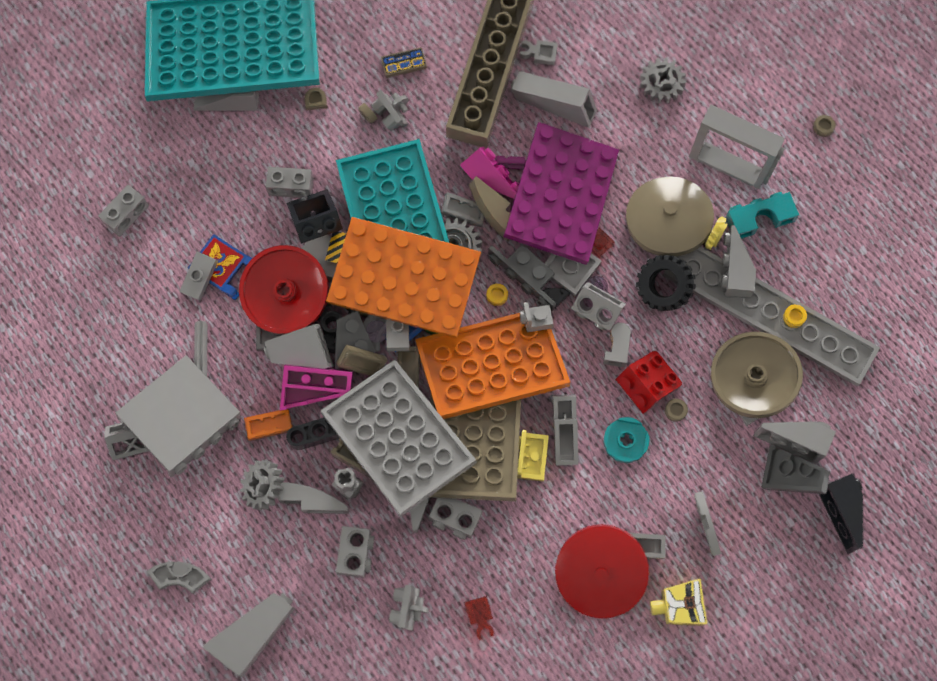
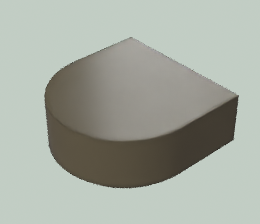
(315, 99)

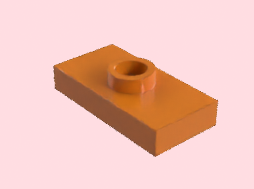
(268, 424)

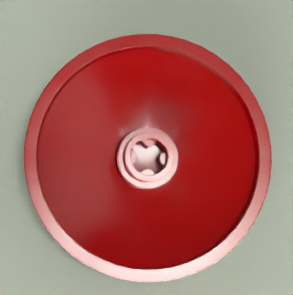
(283, 289)
(602, 571)

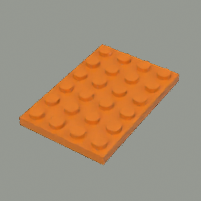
(404, 277)
(490, 365)

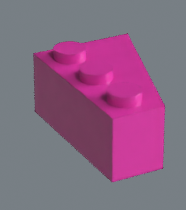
(312, 385)

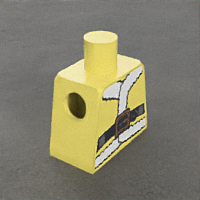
(682, 604)

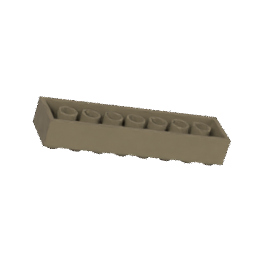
(488, 71)

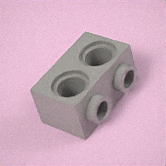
(289, 182)
(123, 210)
(600, 300)
(458, 510)
(348, 552)

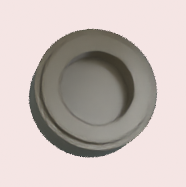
(367, 113)
(824, 125)
(676, 410)

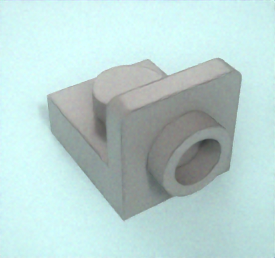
(536, 317)

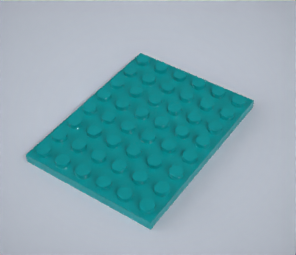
(228, 47)

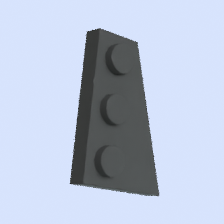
(793, 474)

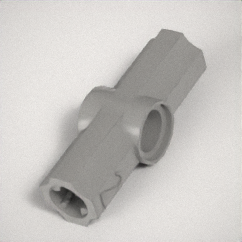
(347, 483)

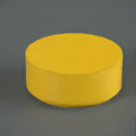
(497, 294)
(795, 316)

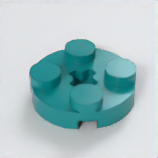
(636, 432)

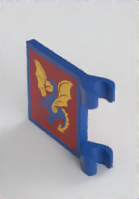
(229, 263)

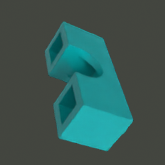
(778, 208)

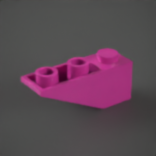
(484, 166)

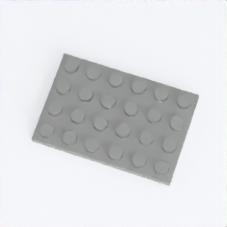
(398, 437)

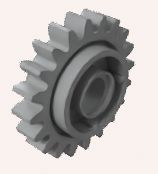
(463, 236)

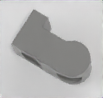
(620, 345)

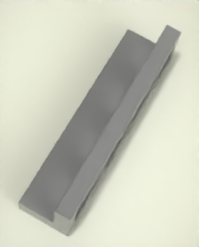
(120, 433)

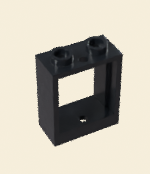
(308, 222)

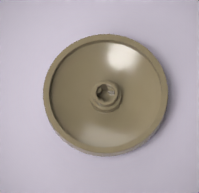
(669, 216)
(756, 374)

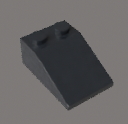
(845, 508)

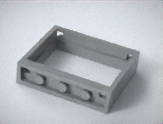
(744, 134)

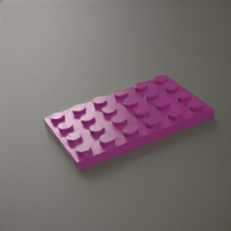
(561, 193)

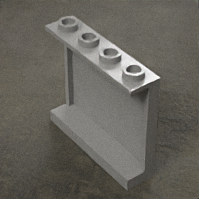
(179, 416)

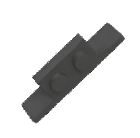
(526, 270)

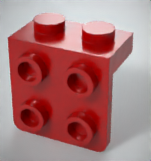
(648, 381)

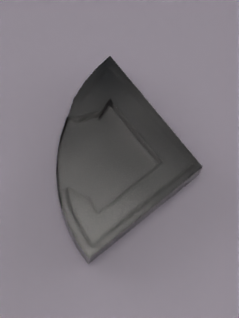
(557, 294)

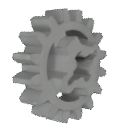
(669, 87)
(261, 485)

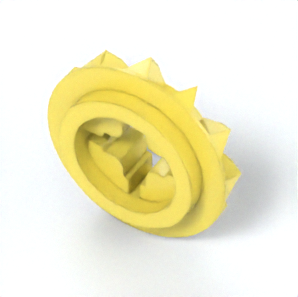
(716, 233)

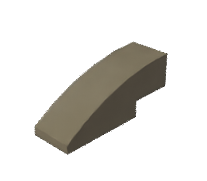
(491, 205)

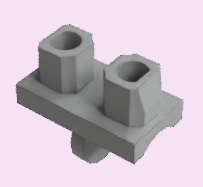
(385, 103)
(411, 607)

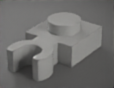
(543, 52)

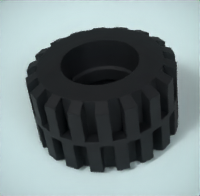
(647, 283)

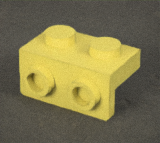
(532, 456)

